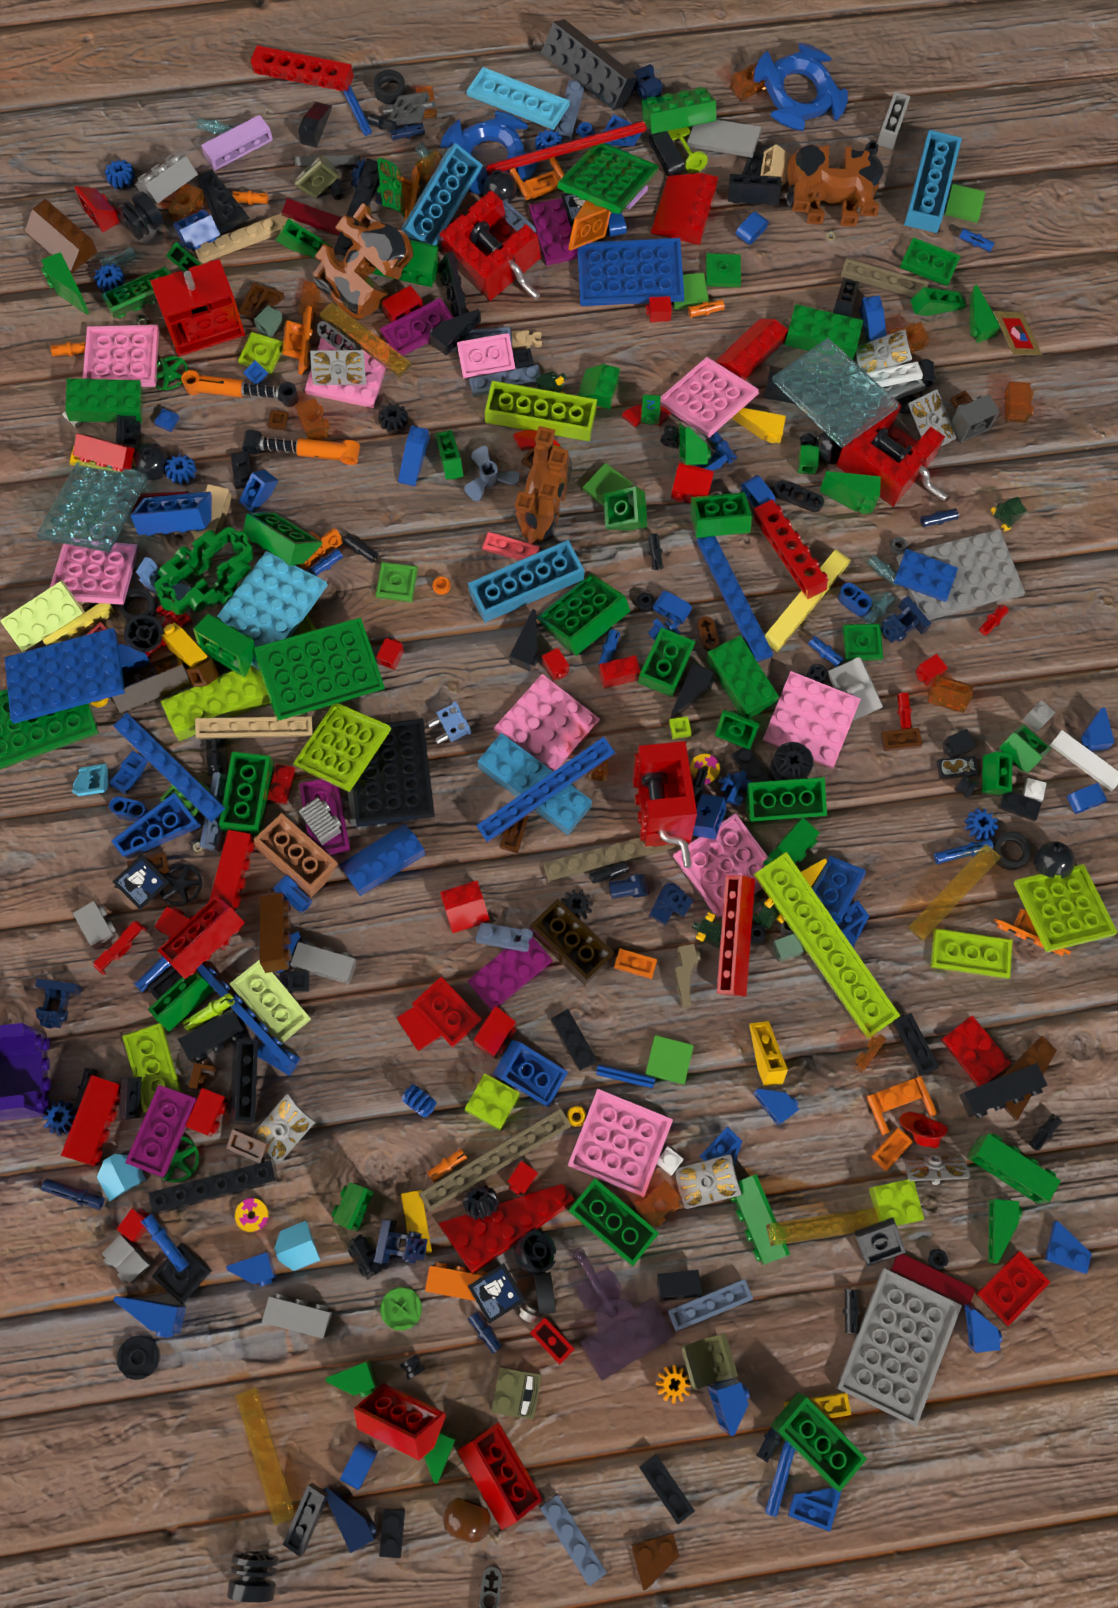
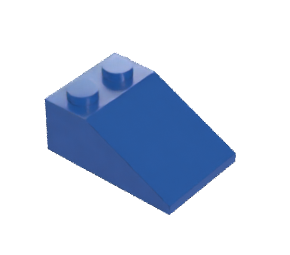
(530, 1073)
(156, 1316)

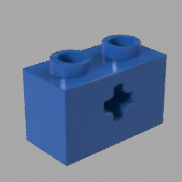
(709, 816)

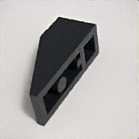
(314, 124)
(846, 297)
(454, 330)
(526, 648)
(693, 689)

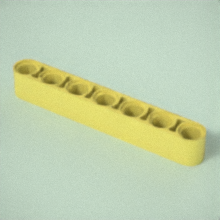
(801, 606)

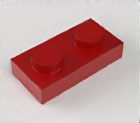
(281, 784)

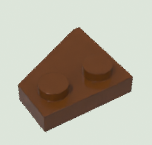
(258, 299)
(654, 1557)

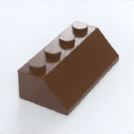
(59, 234)

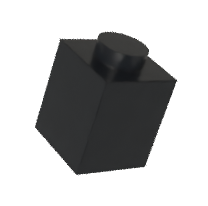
(958, 744)

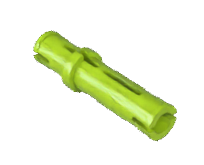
(214, 1008)

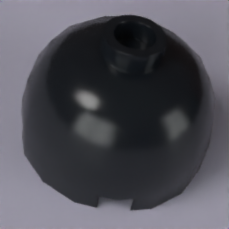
(501, 184)
(828, 448)
(151, 460)
(143, 633)
(1055, 859)
(535, 1252)

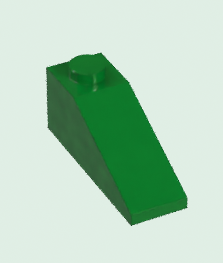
(299, 239)
(182, 257)
(936, 301)
(982, 320)
(449, 455)
(1003, 1221)

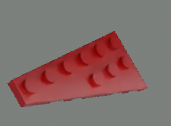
(484, 1240)

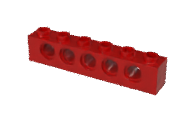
(302, 68)
(809, 585)

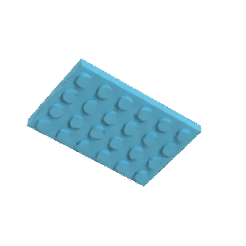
(272, 601)

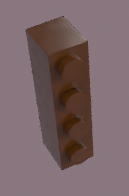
(274, 932)

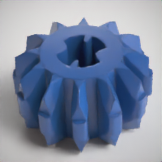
(547, 139)
(120, 174)
(109, 277)
(180, 469)
(986, 820)
(419, 1100)
(54, 1115)

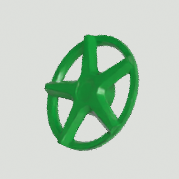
(169, 372)
(179, 1162)

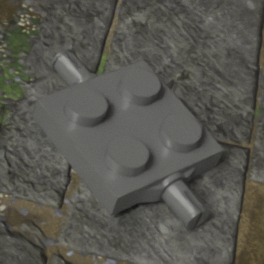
(409, 108)

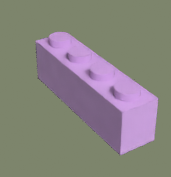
(237, 142)

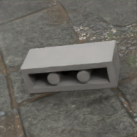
(893, 120)
(324, 962)
(297, 1316)

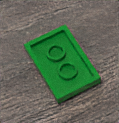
(930, 261)

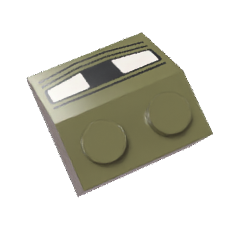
(317, 177)
(516, 1393)

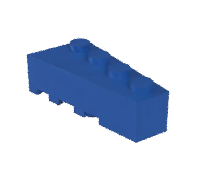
(157, 827)

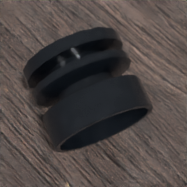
(140, 215)
(791, 751)
(253, 1571)

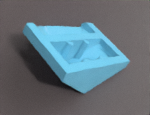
(91, 780)
(118, 1177)
(296, 1247)

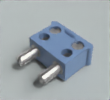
(453, 722)

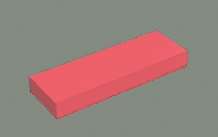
(509, 547)

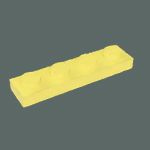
(80, 624)

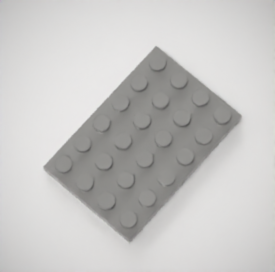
(982, 577)
(899, 1347)

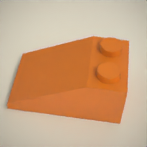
(589, 225)

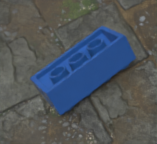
(173, 513)
(382, 859)
(729, 1403)

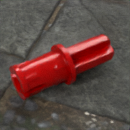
(994, 619)
(904, 710)

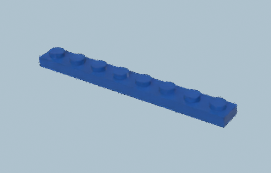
(734, 598)
(169, 767)
(545, 789)
(248, 1017)

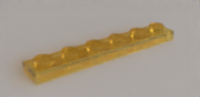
(368, 341)
(954, 892)
(820, 1226)
(265, 1456)

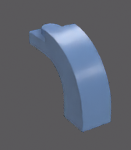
(149, 575)

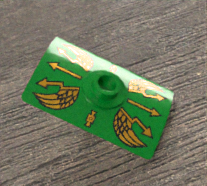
(390, 186)

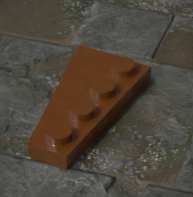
(1039, 1052)

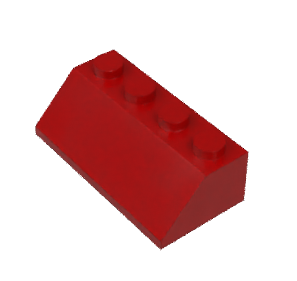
(753, 347)
(201, 937)
(93, 1121)
(399, 1421)
(500, 1476)

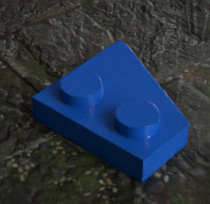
(617, 122)
(853, 922)
(725, 1144)
(1067, 1250)
(815, 1507)

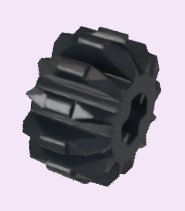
(393, 417)
(578, 898)
(480, 1202)

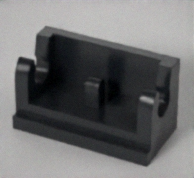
(128, 431)
(679, 1285)

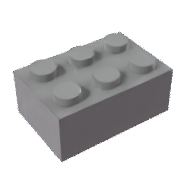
(166, 177)

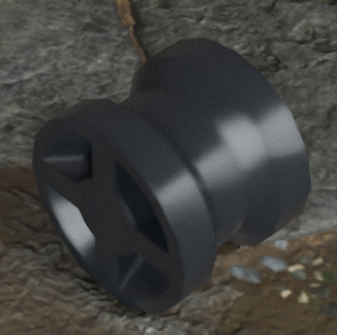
(670, 436)
(817, 670)
(966, 786)
(413, 1366)

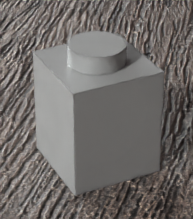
(1038, 716)

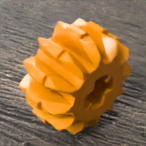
(680, 1386)

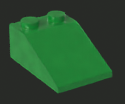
(63, 281)
(852, 490)
(666, 662)
(352, 1206)

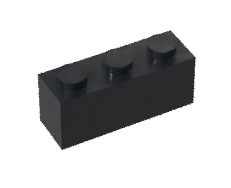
(754, 189)
(212, 1036)

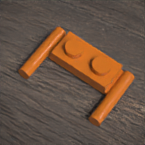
(539, 185)
(898, 1096)

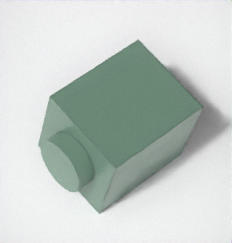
(269, 321)
(787, 948)

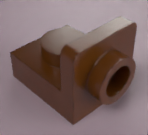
(198, 1077)

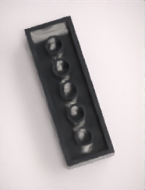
(589, 64)

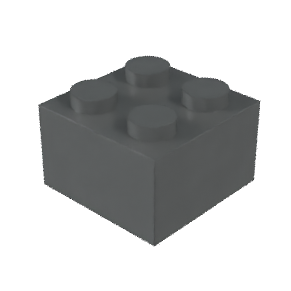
(974, 418)

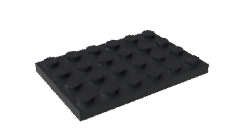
(396, 779)

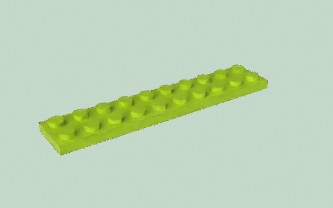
(826, 945)

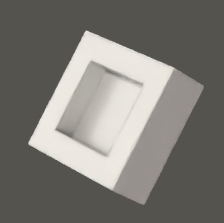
(1034, 789)
(669, 1161)

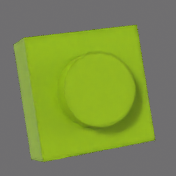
(680, 727)

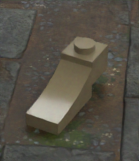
(688, 959)

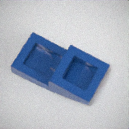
(129, 773)

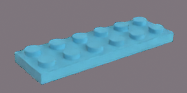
(518, 98)

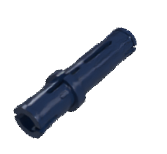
(82, 1196)

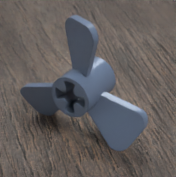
(477, 487)

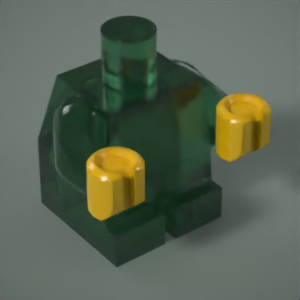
(551, 382)
(1009, 512)
(765, 913)
(709, 930)

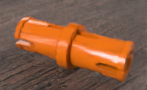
(251, 197)
(706, 308)
(68, 349)
(447, 1165)

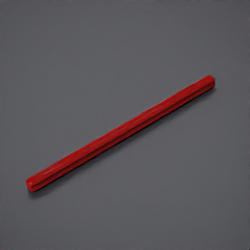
(567, 147)

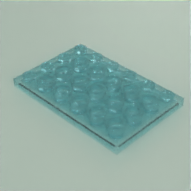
(835, 392)
(92, 506)

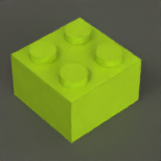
(492, 1102)
(897, 1201)

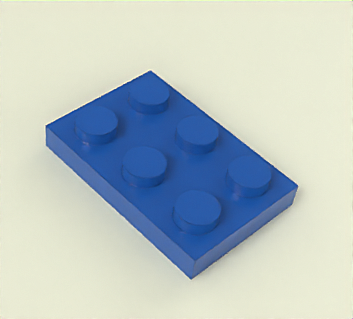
(925, 575)
(838, 886)

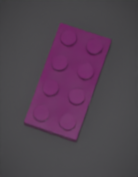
(553, 231)
(414, 328)
(331, 795)
(508, 973)
(161, 1131)

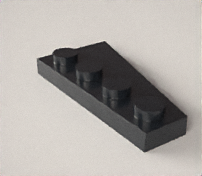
(222, 205)
(452, 281)

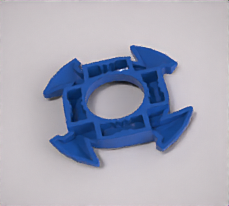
(808, 63)
(500, 129)

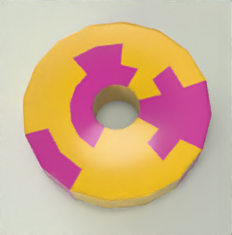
(710, 763)
(261, 1215)

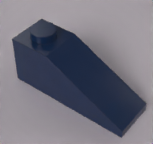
(351, 1521)

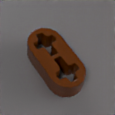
(712, 632)

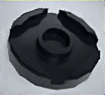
(138, 1357)

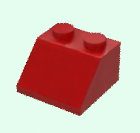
(97, 207)
(691, 482)
(464, 906)
(495, 1033)

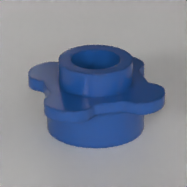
(585, 130)

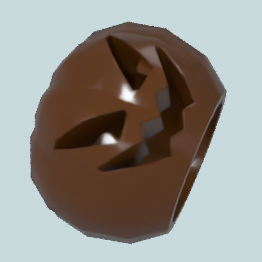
(466, 1520)

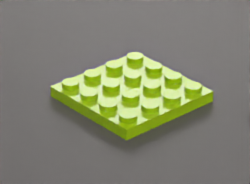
(342, 746)
(1065, 909)

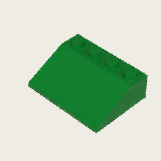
(133, 294)
(584, 613)

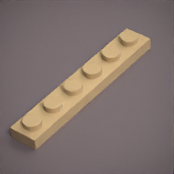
(241, 238)
(252, 727)

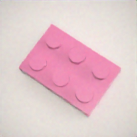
(486, 355)

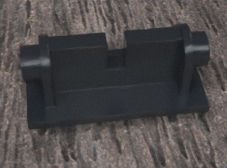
(216, 756)
(366, 1264)

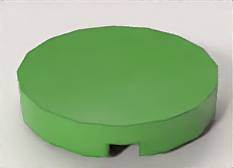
(401, 1308)

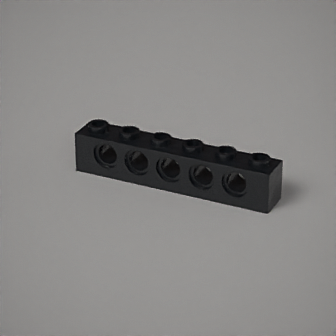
(213, 1187)

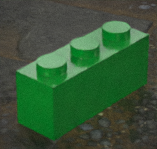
(795, 842)
(180, 1000)

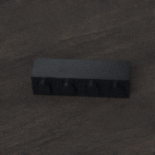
(244, 1082)
(1002, 1090)

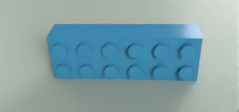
(933, 181)
(442, 196)
(526, 581)
(519, 771)

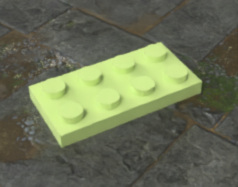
(42, 616)
(270, 1002)

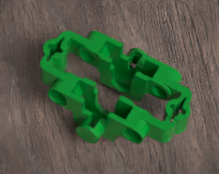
(198, 562)

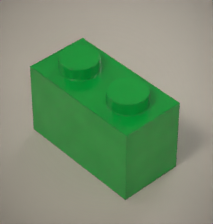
(997, 773)

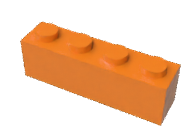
(451, 1282)

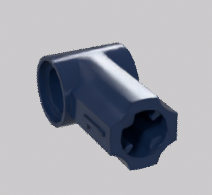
(634, 886)

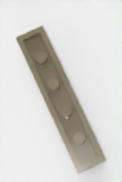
(882, 278)

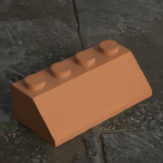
(295, 854)

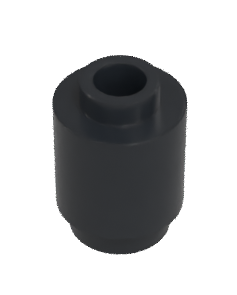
(928, 370)

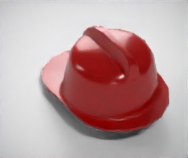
(924, 1129)

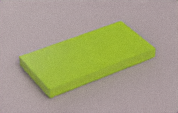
(971, 953)
(151, 1060)

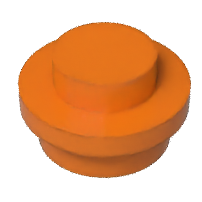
(441, 585)

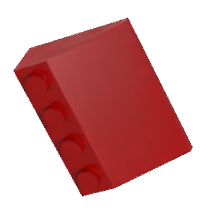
(685, 207)

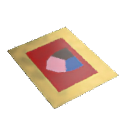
(1017, 333)

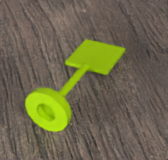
(695, 161)

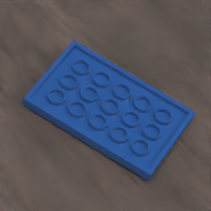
(630, 271)
(64, 675)

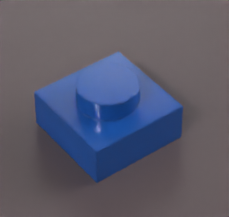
(256, 373)
(166, 420)

